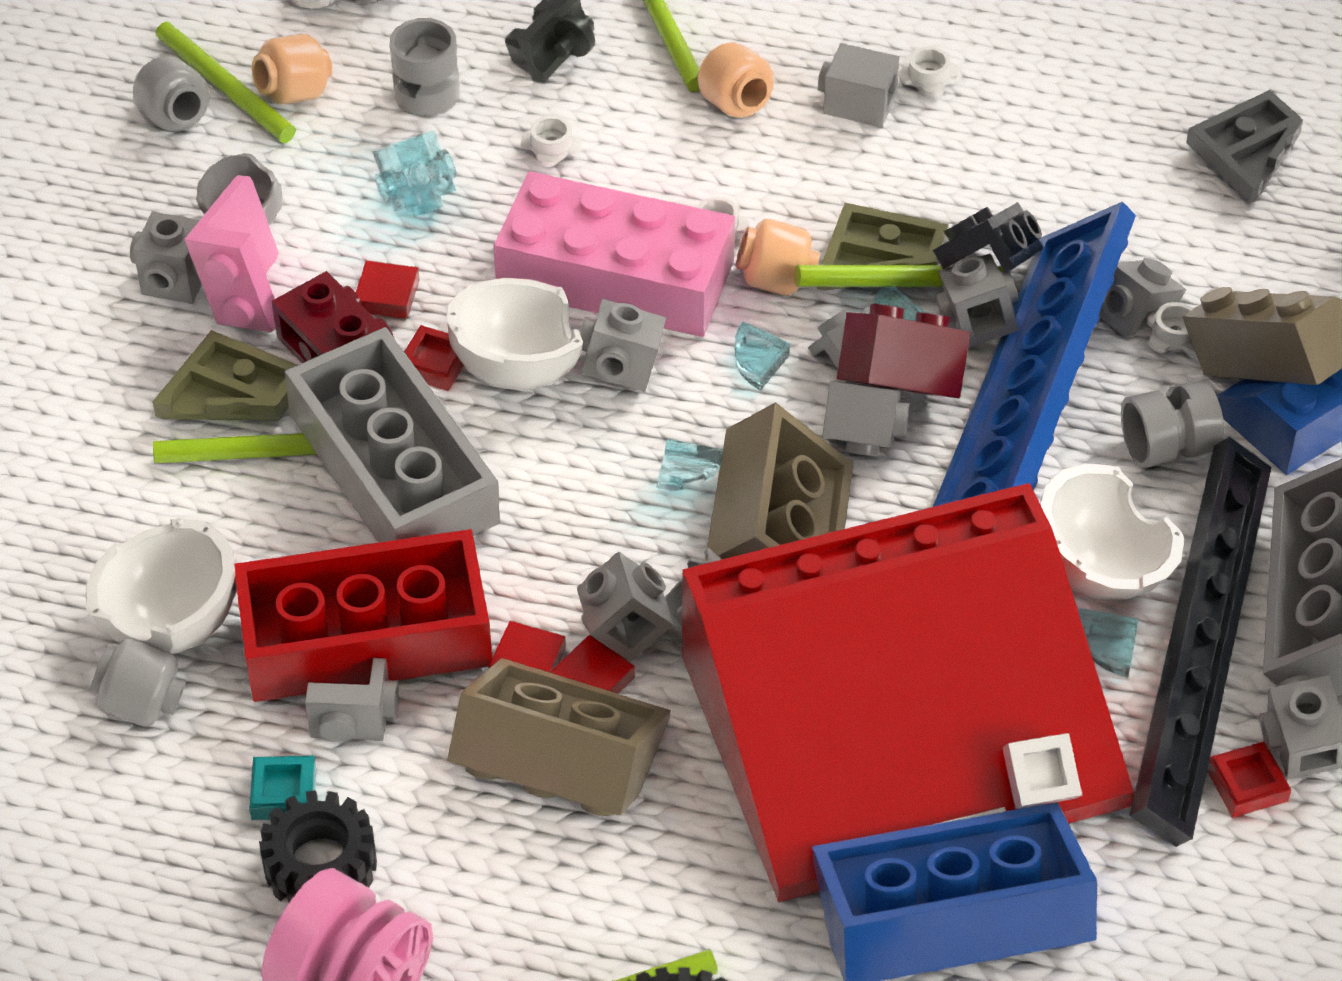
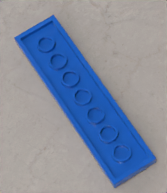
(1037, 364)

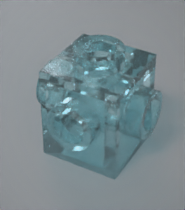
(409, 157)

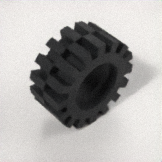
(312, 822)

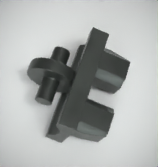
(556, 32)

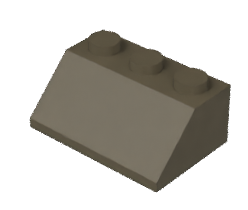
(1267, 335)
(776, 485)
(557, 737)

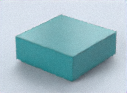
(278, 779)

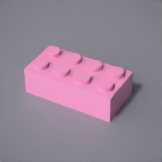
(618, 249)

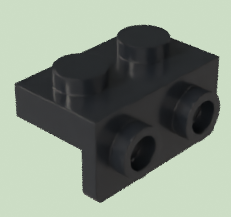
(1010, 233)

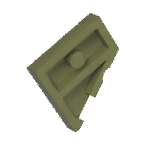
(882, 238)
(226, 383)

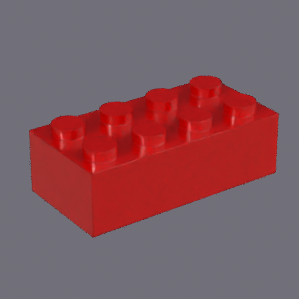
(341, 607)

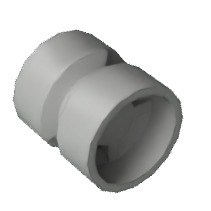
(425, 66)
(1163, 425)

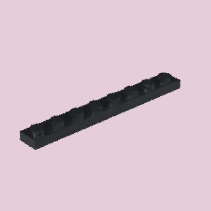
(1201, 644)

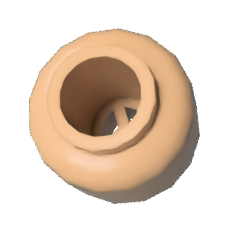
(291, 69)
(735, 80)
(772, 253)

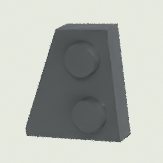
(1247, 142)

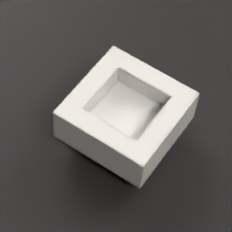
(1042, 771)

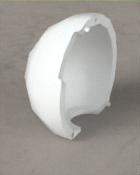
(513, 332)
(1103, 537)
(164, 586)

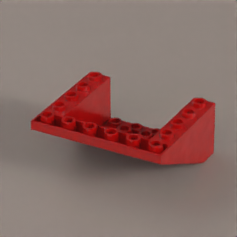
(886, 670)

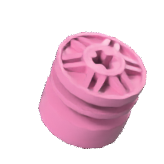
(343, 934)

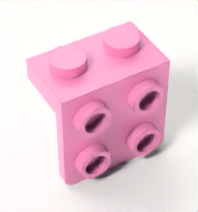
(233, 254)

